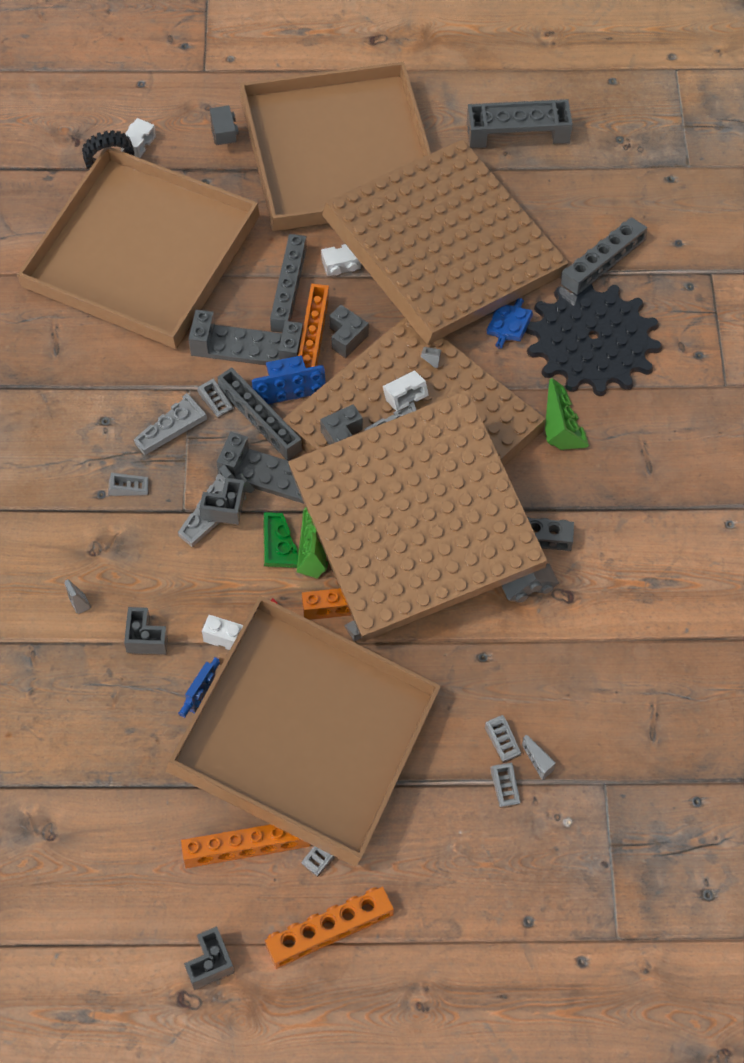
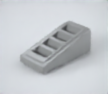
(212, 384)
(121, 490)
(77, 597)
(494, 723)
(542, 762)
(496, 780)
(323, 864)

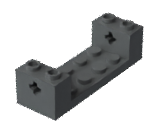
(519, 117)
(240, 343)
(260, 469)

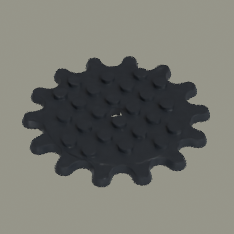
(598, 361)

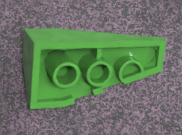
(561, 420)
(311, 552)

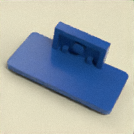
(288, 380)

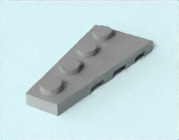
(177, 421)
(194, 528)

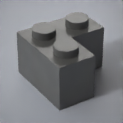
(223, 125)
(349, 330)
(341, 424)
(224, 506)
(540, 581)
(141, 637)
(213, 964)

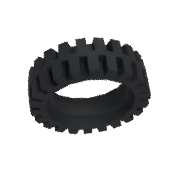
(105, 140)

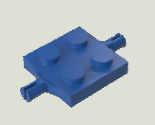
(509, 323)
(199, 687)

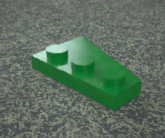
(277, 541)

